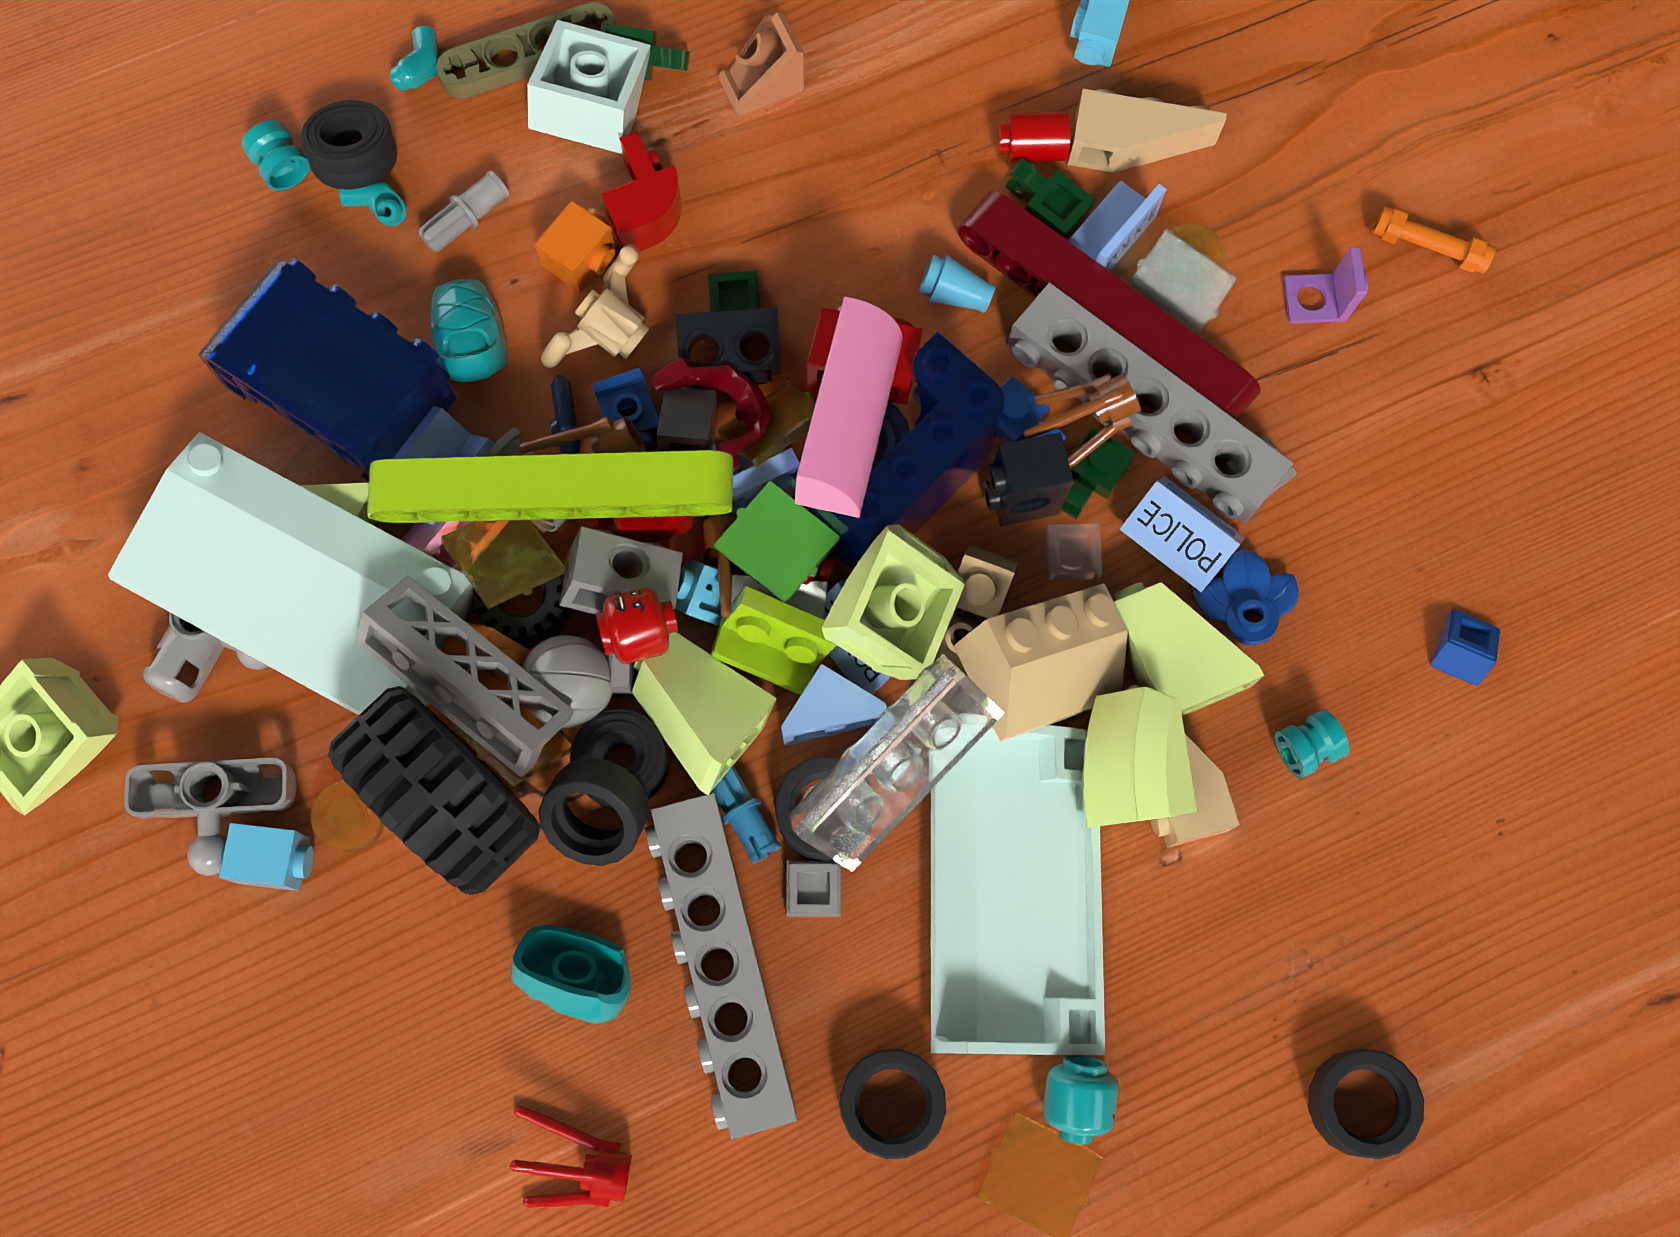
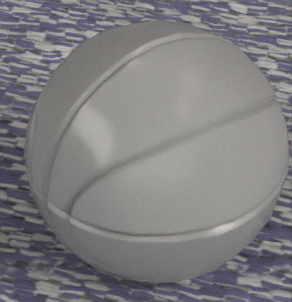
(574, 673)

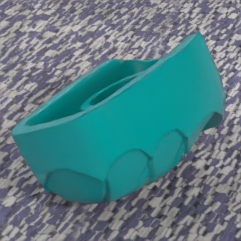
(467, 331)
(572, 972)

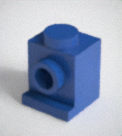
(624, 394)

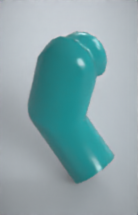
(418, 65)

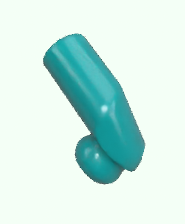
(380, 199)

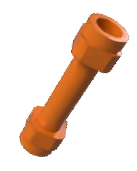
(1473, 255)

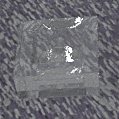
(1073, 551)

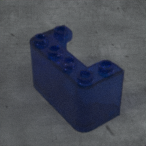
(327, 365)
(934, 459)

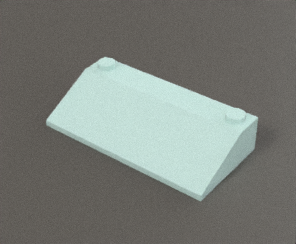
(276, 570)
(1016, 901)

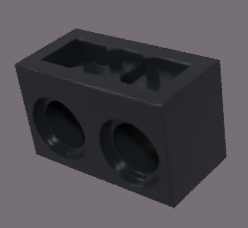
(729, 331)

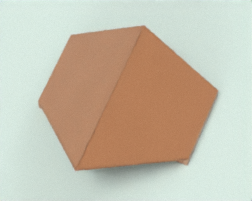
(766, 68)

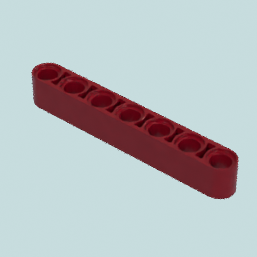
(1037, 255)

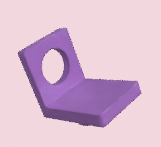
(1340, 291)

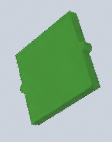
(777, 542)

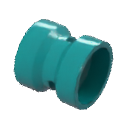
(273, 150)
(1308, 745)

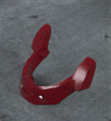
(750, 400)

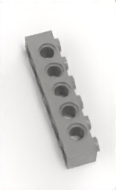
(1177, 406)
(701, 824)

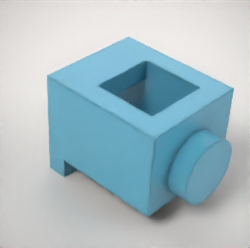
(1098, 30)

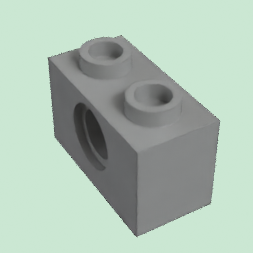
(600, 553)

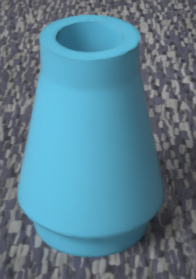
(955, 285)

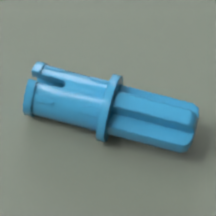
(745, 817)

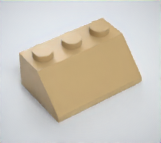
(1047, 659)

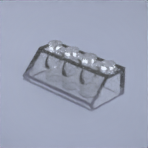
(894, 764)

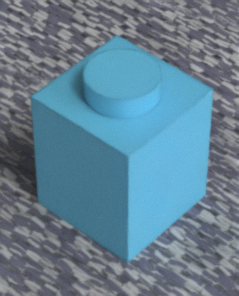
(266, 857)

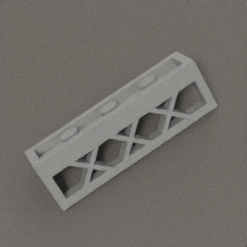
(452, 689)

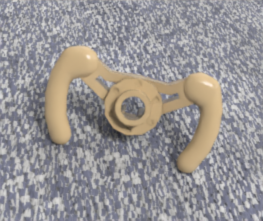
(604, 317)

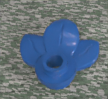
(1248, 589)

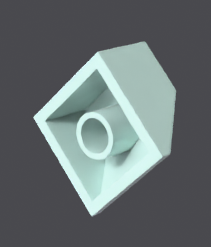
(587, 86)

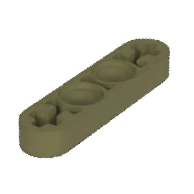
(521, 40)

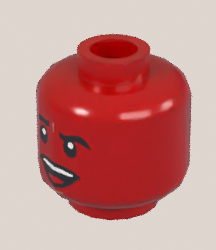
(636, 625)

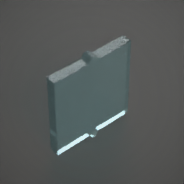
(1182, 281)

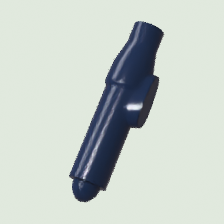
(564, 413)

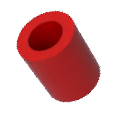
(1035, 136)

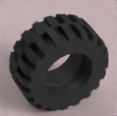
(433, 791)

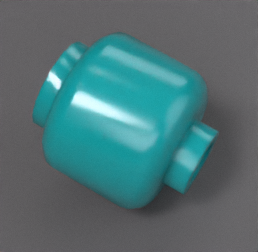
(1080, 1099)

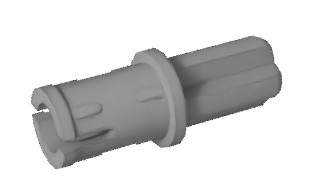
(463, 212)

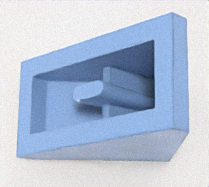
(830, 708)

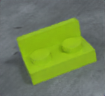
(771, 640)

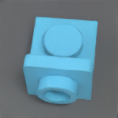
(700, 592)

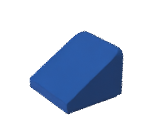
(1466, 648)

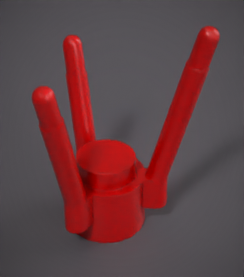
(602, 1175)

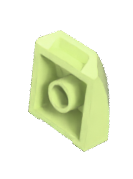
(895, 605)
(47, 730)
(1136, 759)

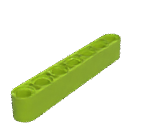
(551, 486)

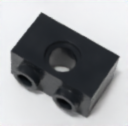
(1028, 479)

